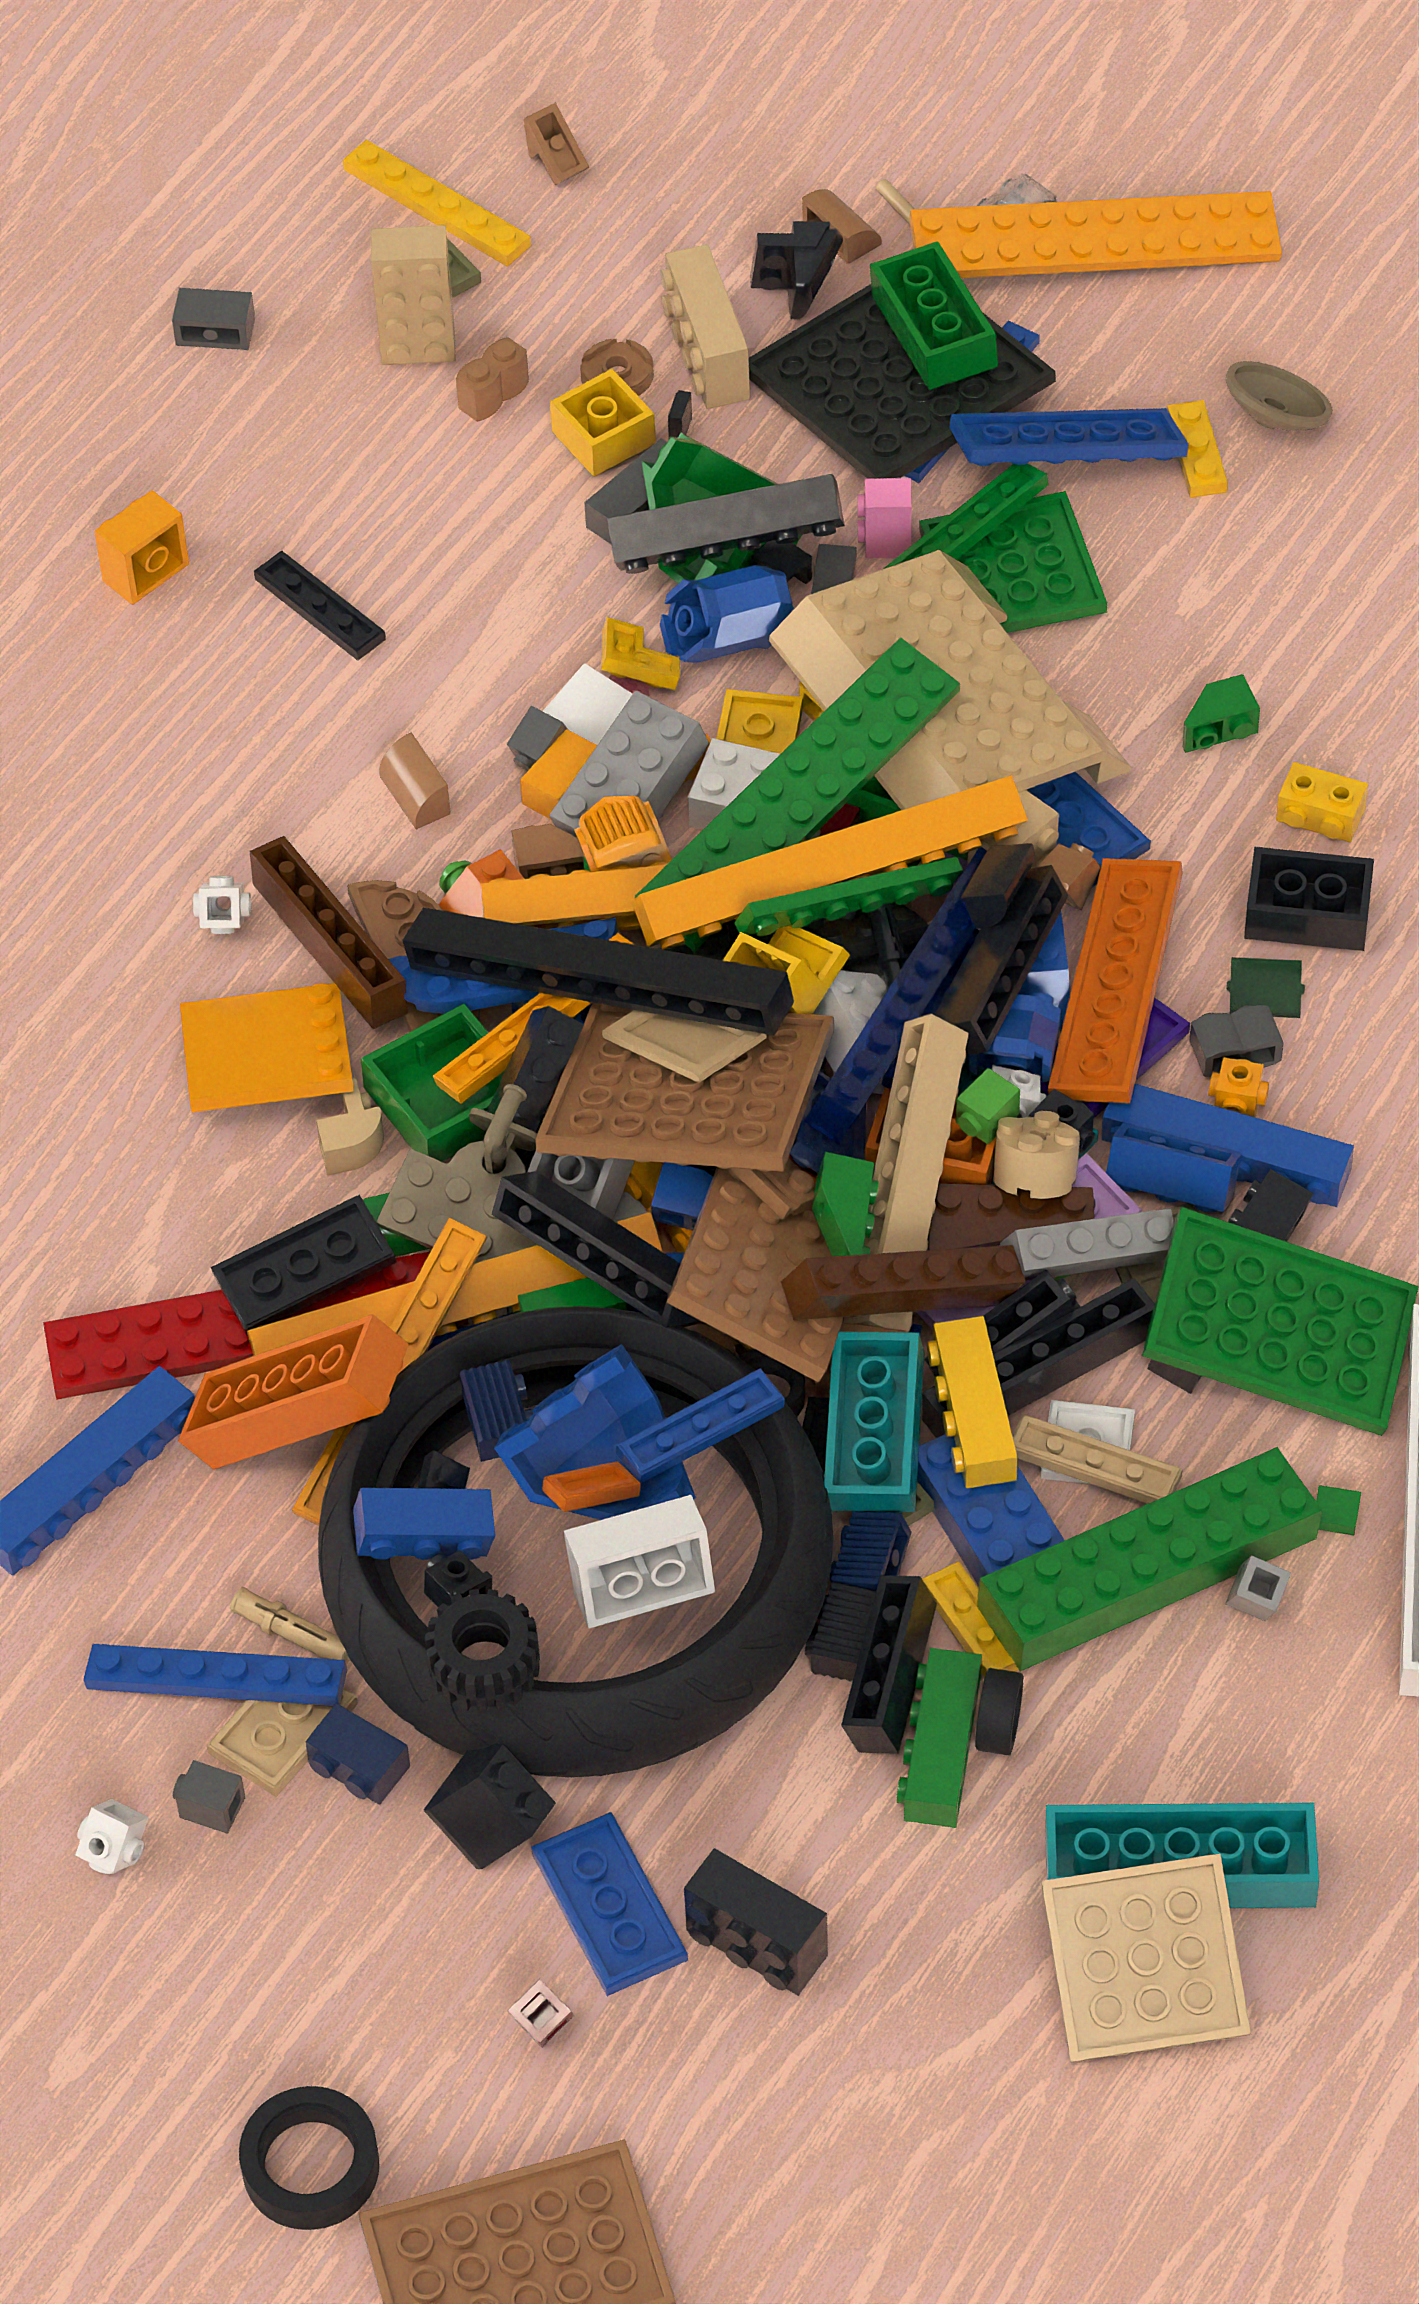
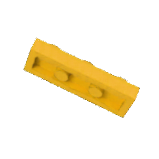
(1203, 463)
(957, 1605)

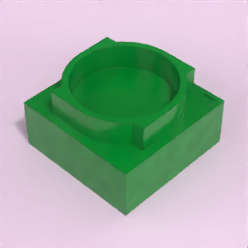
(404, 1086)

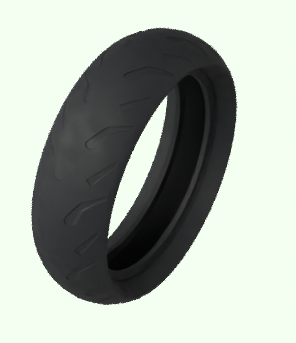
(610, 1721)

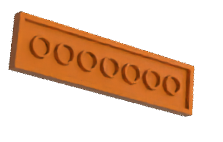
(1116, 980)

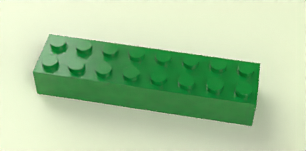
(1147, 1558)

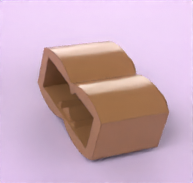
(492, 379)

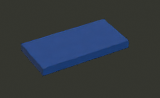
(1090, 820)
(609, 1903)

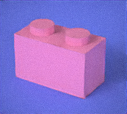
(886, 515)

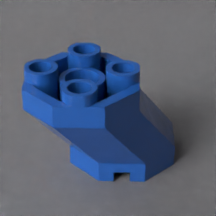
(725, 613)
(1025, 1039)

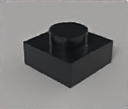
(442, 1473)

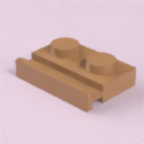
(781, 1190)

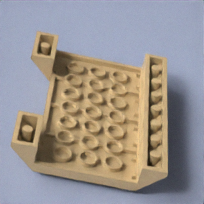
(1005, 710)

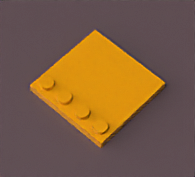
(265, 1047)

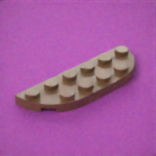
(386, 917)

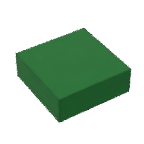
(1338, 1509)

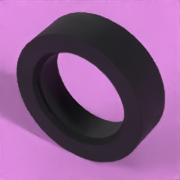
(320, 2208)

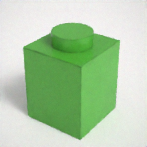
(985, 1104)

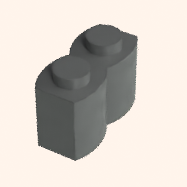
(1243, 1034)

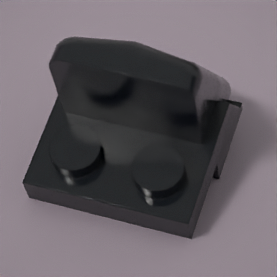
(795, 262)

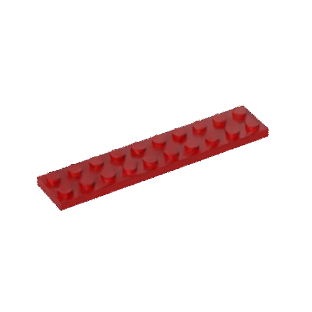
(178, 1334)

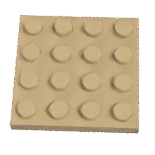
(1145, 1958)

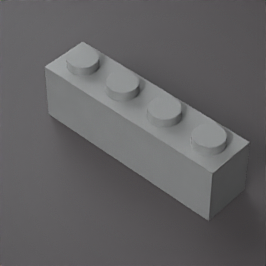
(1093, 1243)

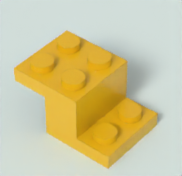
(807, 959)

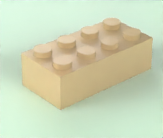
(413, 294)
(705, 327)

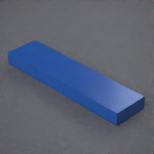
(700, 1426)

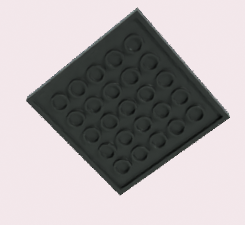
(865, 397)

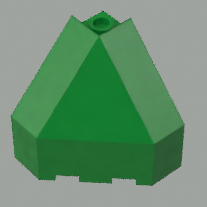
(691, 473)

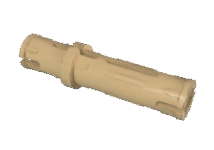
(276, 1619)

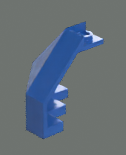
(581, 1430)

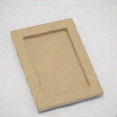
(681, 1044)

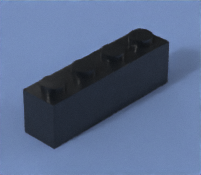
(889, 1664)

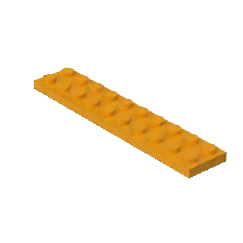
(1102, 234)

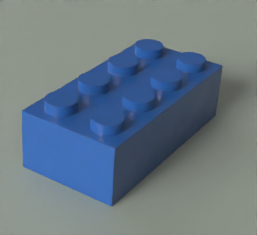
(987, 1522)

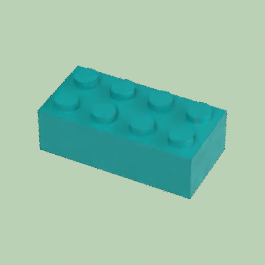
(874, 1421)

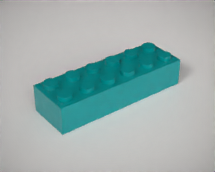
(1263, 1846)

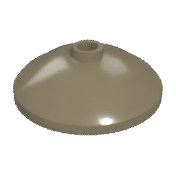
(1277, 397)

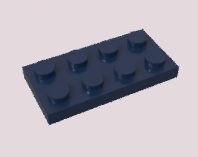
(812, 1144)

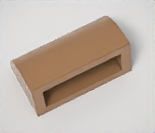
(856, 233)
(415, 782)

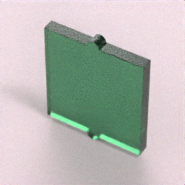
(1266, 983)

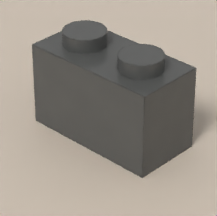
(213, 318)

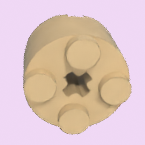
(1036, 1155)

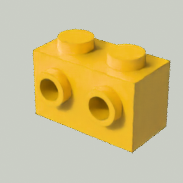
(1322, 802)

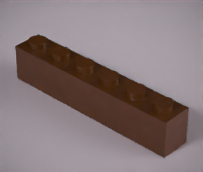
(328, 932)
(902, 1282)

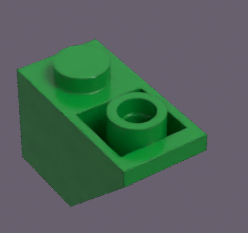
(1221, 714)

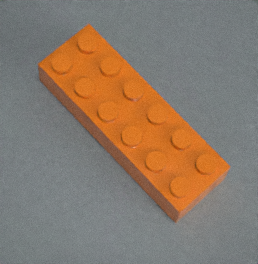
(294, 1392)

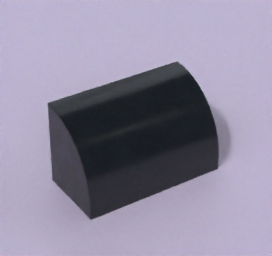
(997, 882)

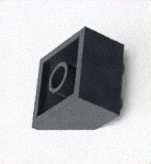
(489, 1804)

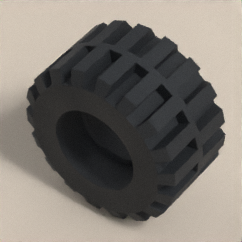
(482, 1620)

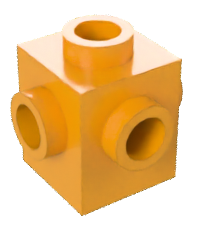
(1239, 1086)

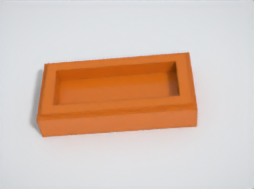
(591, 1486)

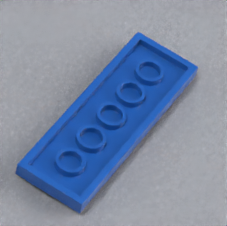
(1068, 436)

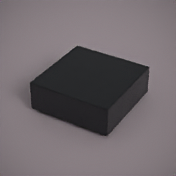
(680, 414)

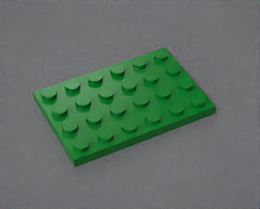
(1281, 1321)

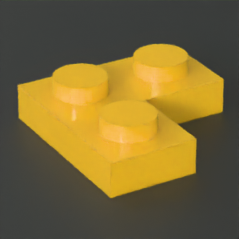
(626, 657)

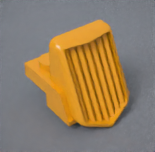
(621, 834)

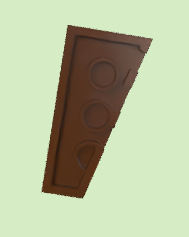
(987, 1214)

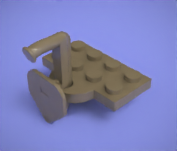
(434, 1191)

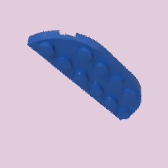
(443, 993)

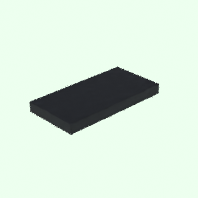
(303, 1264)

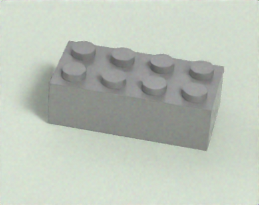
(640, 755)

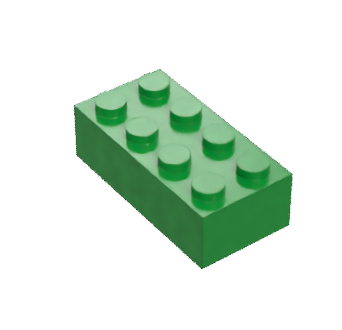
(933, 315)

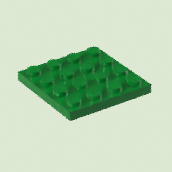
(1036, 565)

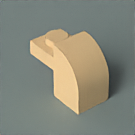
(353, 1137)

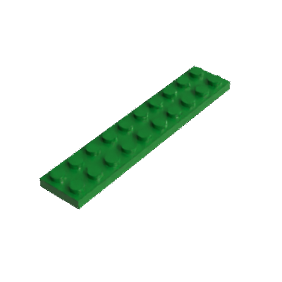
(820, 767)

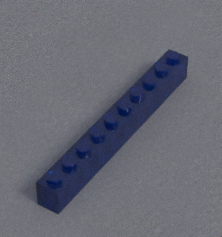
(901, 1003)

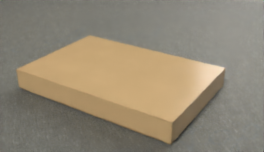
(269, 1739)

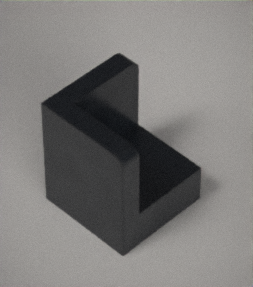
(785, 558)

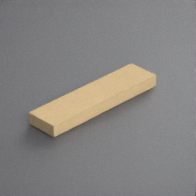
(1094, 1461)

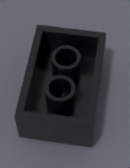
(1309, 898)
(755, 1922)

